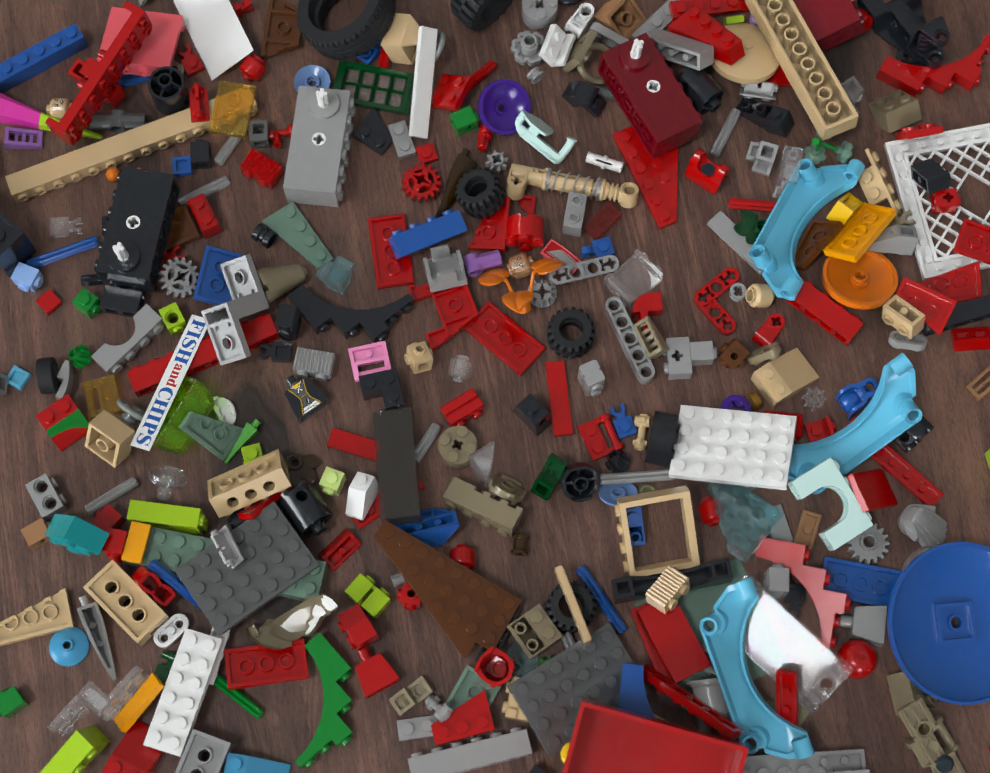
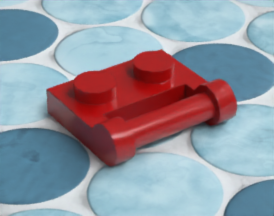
(594, 439)

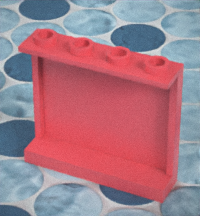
(156, 49)

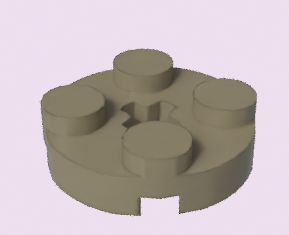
(506, 488)

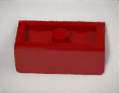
(970, 338)
(340, 549)

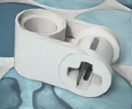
(578, 22)

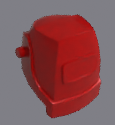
(495, 667)

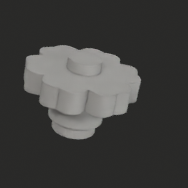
(527, 48)

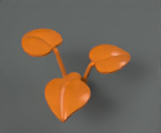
(519, 300)

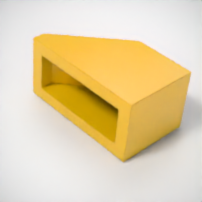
(844, 208)

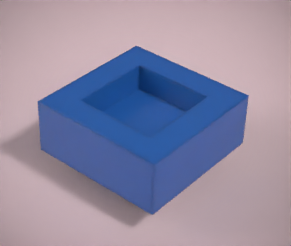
(182, 166)

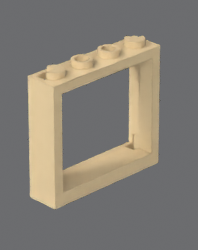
(681, 493)

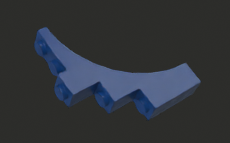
(632, 689)

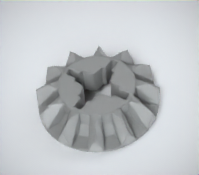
(549, 297)

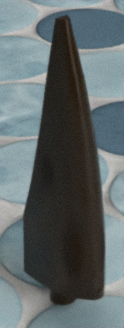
(461, 165)

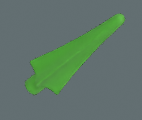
(247, 434)

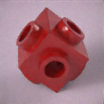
(407, 602)

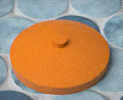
(860, 284)

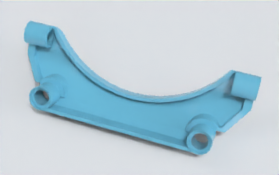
(797, 205)
(881, 421)
(743, 700)

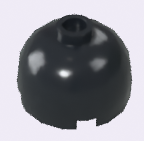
(579, 481)

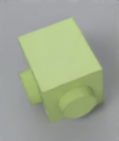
(332, 481)

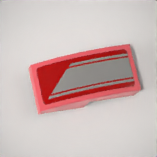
(557, 251)

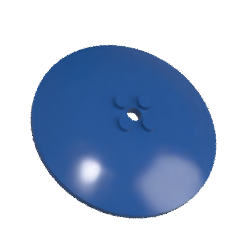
(927, 595)

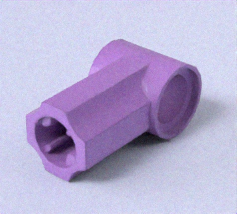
(478, 263)

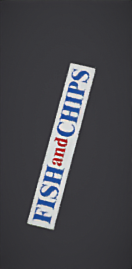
(169, 383)

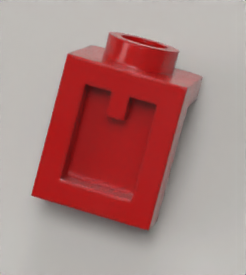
(819, 429)

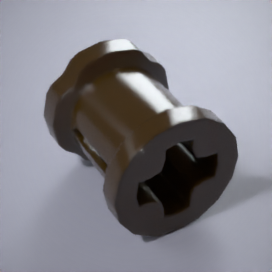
(520, 544)

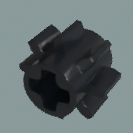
(617, 461)

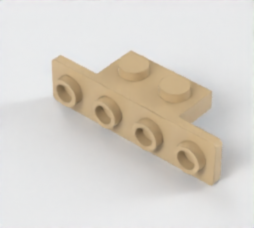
(875, 184)

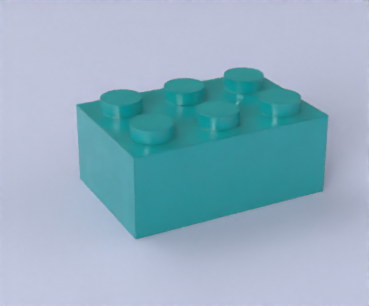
(76, 535)

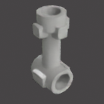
(442, 712)

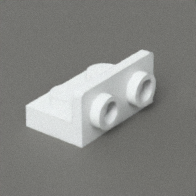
(556, 46)

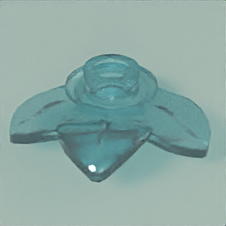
(521, 660)

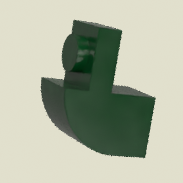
(549, 477)

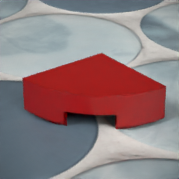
(527, 204)

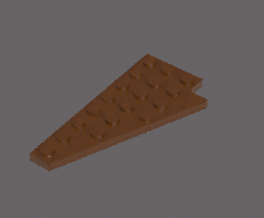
(458, 599)

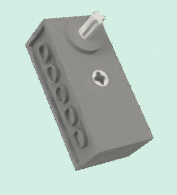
(319, 146)

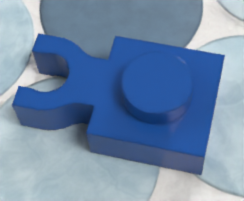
(623, 424)

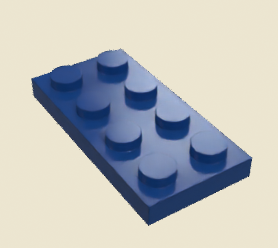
(864, 582)

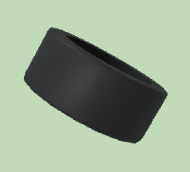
(47, 375)

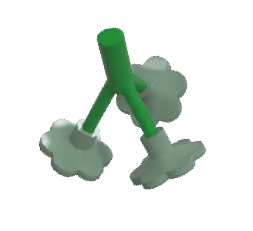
(816, 151)

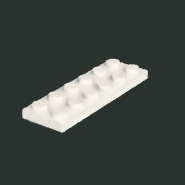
(183, 692)

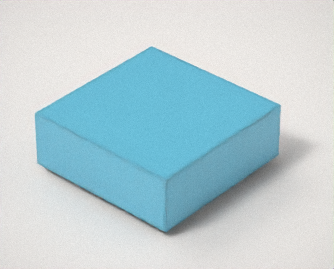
(18, 378)

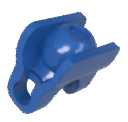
(855, 397)

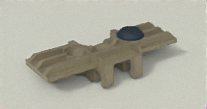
(924, 742)

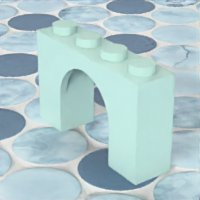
(852, 520)

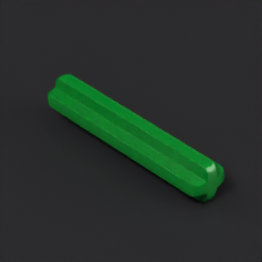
(239, 698)

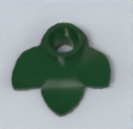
(749, 226)

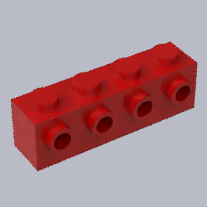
(826, 313)

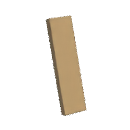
(573, 605)

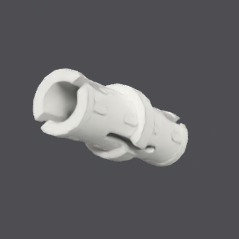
(616, 165)

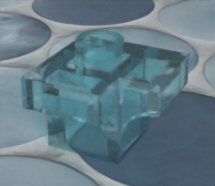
(336, 274)

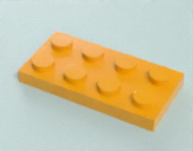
(860, 232)

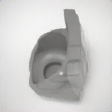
(922, 524)

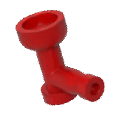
(277, 134)

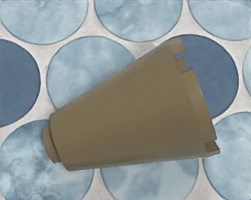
(280, 279)

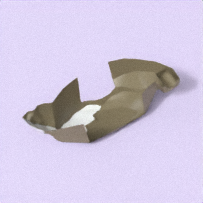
(294, 624)

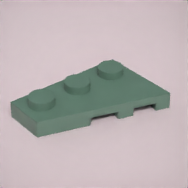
(211, 433)

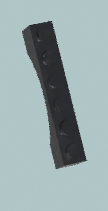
(700, 576)

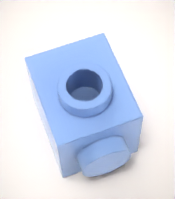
(27, 277)

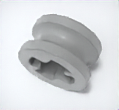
(535, 75)
(737, 286)

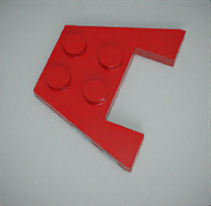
(454, 308)

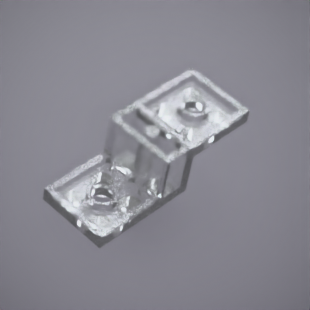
(99, 701)

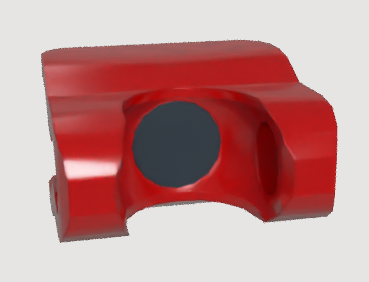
(705, 172)

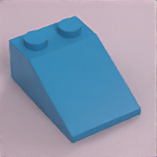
(246, 764)

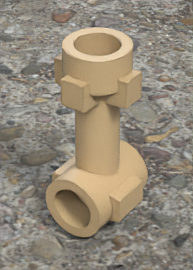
(643, 421)

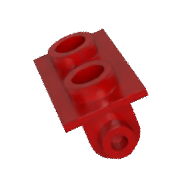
(199, 103)

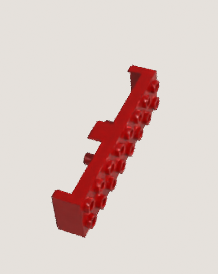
(102, 76)

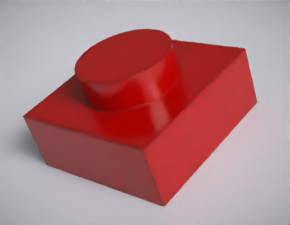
(426, 154)

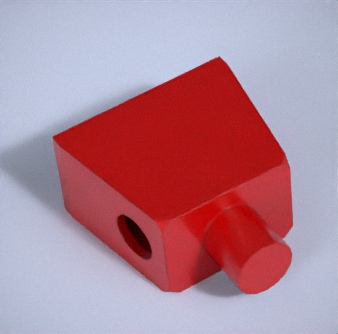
(374, 673)

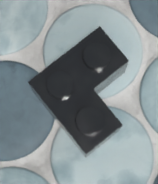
(384, 385)
(662, 437)

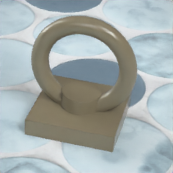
(580, 54)

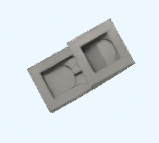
(66, 376)

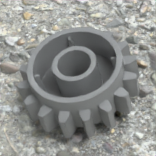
(864, 553)

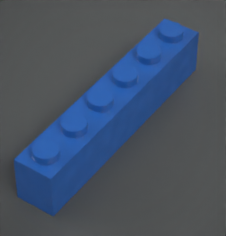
(41, 57)

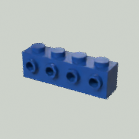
(427, 234)

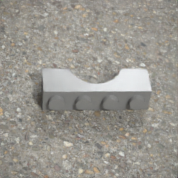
(113, 358)

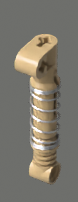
(548, 179)

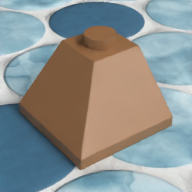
(621, 17)

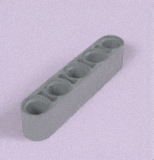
(628, 332)

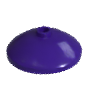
(513, 101)

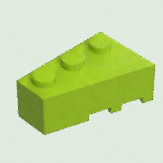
(78, 751)

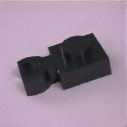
(279, 352)
(795, 598)

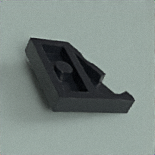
(373, 133)

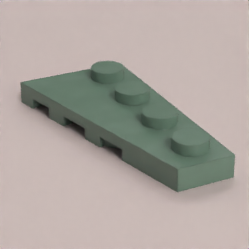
(298, 234)

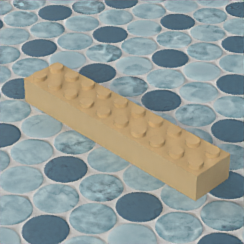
(804, 66)

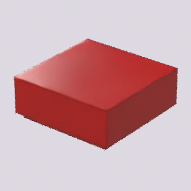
(49, 302)

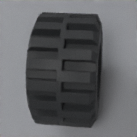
(475, 182)
(570, 318)
(581, 593)

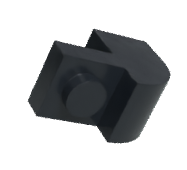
(585, 95)

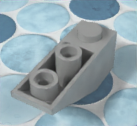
(896, 240)

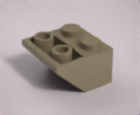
(895, 110)
(535, 632)
(905, 692)

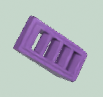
(9, 131)

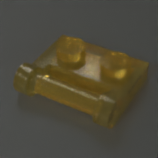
(107, 393)

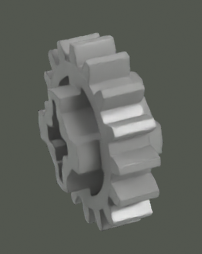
(174, 270)

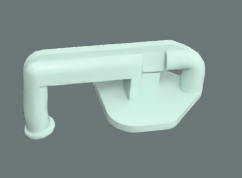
(532, 137)

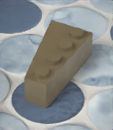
(483, 507)

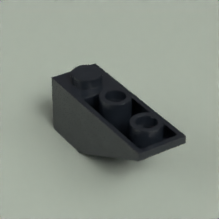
(767, 116)

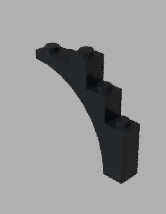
(347, 321)

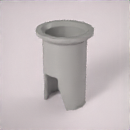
(712, 695)

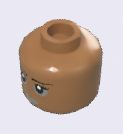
(520, 265)

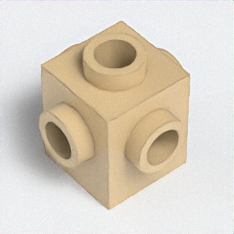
(419, 357)

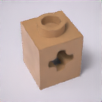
(35, 533)

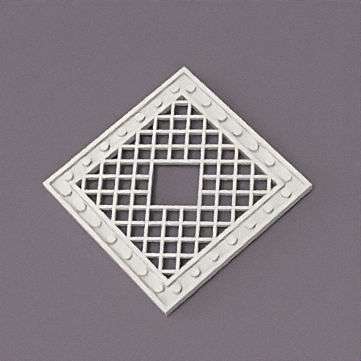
(898, 156)

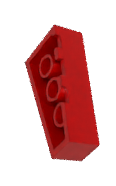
(703, 28)

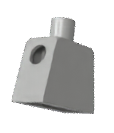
(866, 623)

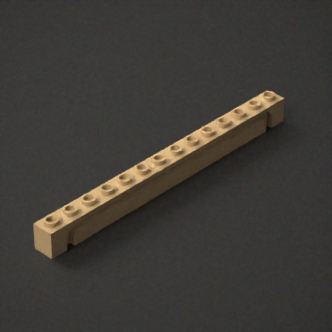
(107, 154)

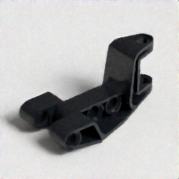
(904, 24)

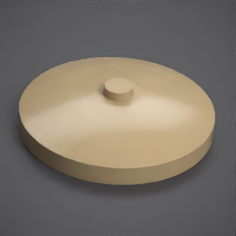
(757, 64)

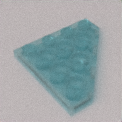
(743, 518)

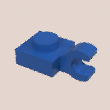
(599, 248)

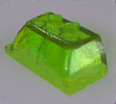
(190, 397)

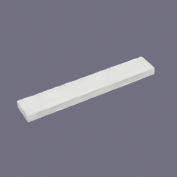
(423, 82)

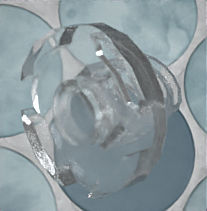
(167, 480)

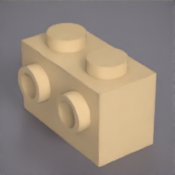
(903, 317)

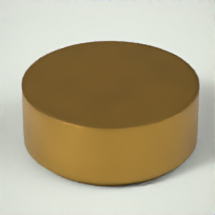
(754, 401)

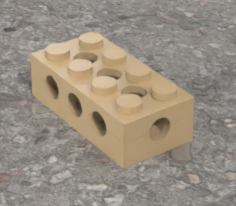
(245, 478)
(112, 603)

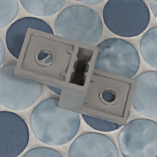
(223, 319)

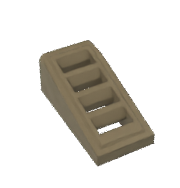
(645, 341)

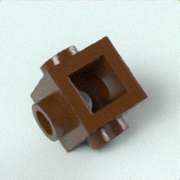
(739, 354)

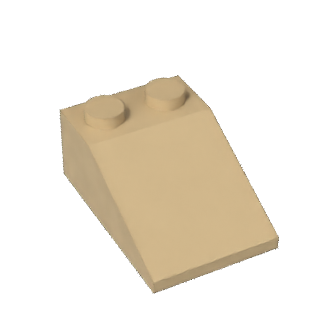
(784, 377)

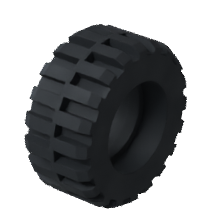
(479, 13)

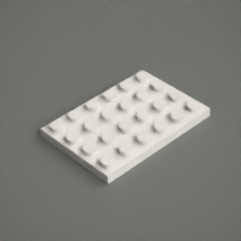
(733, 447)

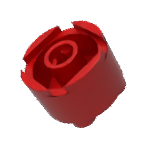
(525, 232)

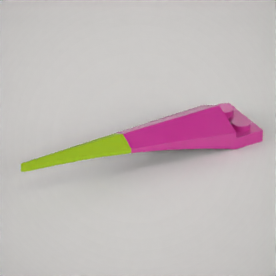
(21, 115)

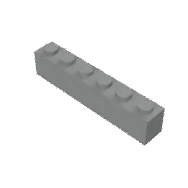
(474, 754)

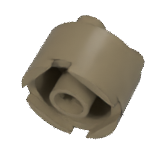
(456, 436)

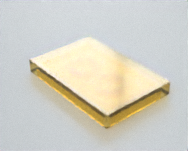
(232, 109)

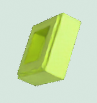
(733, 19)

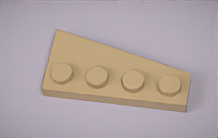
(38, 620)

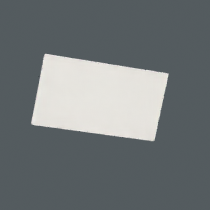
(215, 33)

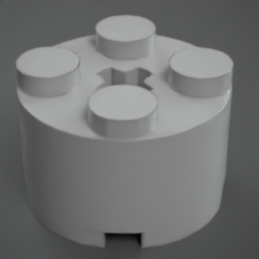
(539, 13)

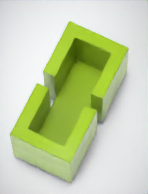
(361, 589)

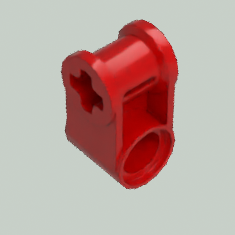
(768, 333)

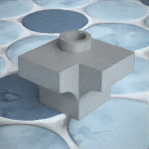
(762, 156)

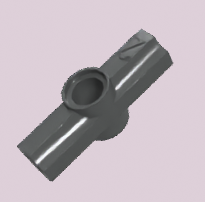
(118, 121)

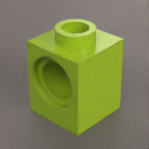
(170, 312)

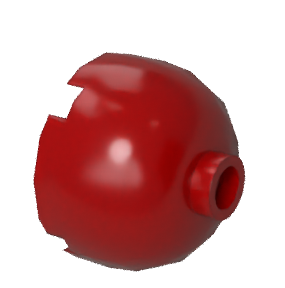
(860, 656)

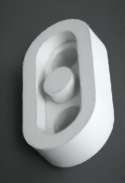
(170, 629)

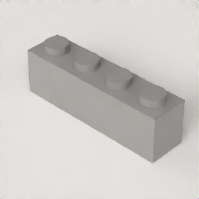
(683, 49)

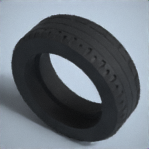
(351, 40)

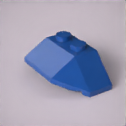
(436, 526)

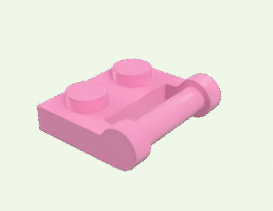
(368, 355)

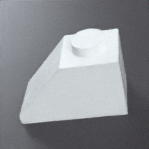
(361, 495)

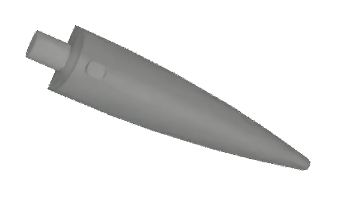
(95, 629)

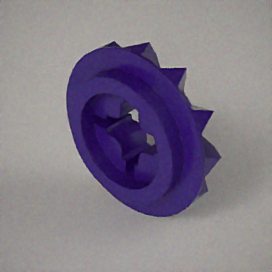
(738, 401)

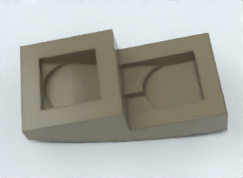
(411, 695)

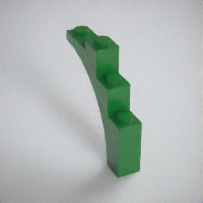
(335, 701)

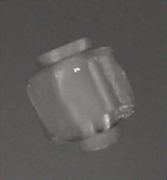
(460, 368)

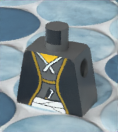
(304, 398)

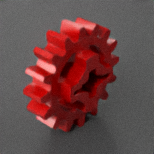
(421, 175)

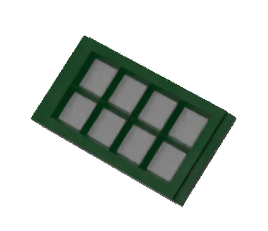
(376, 87)

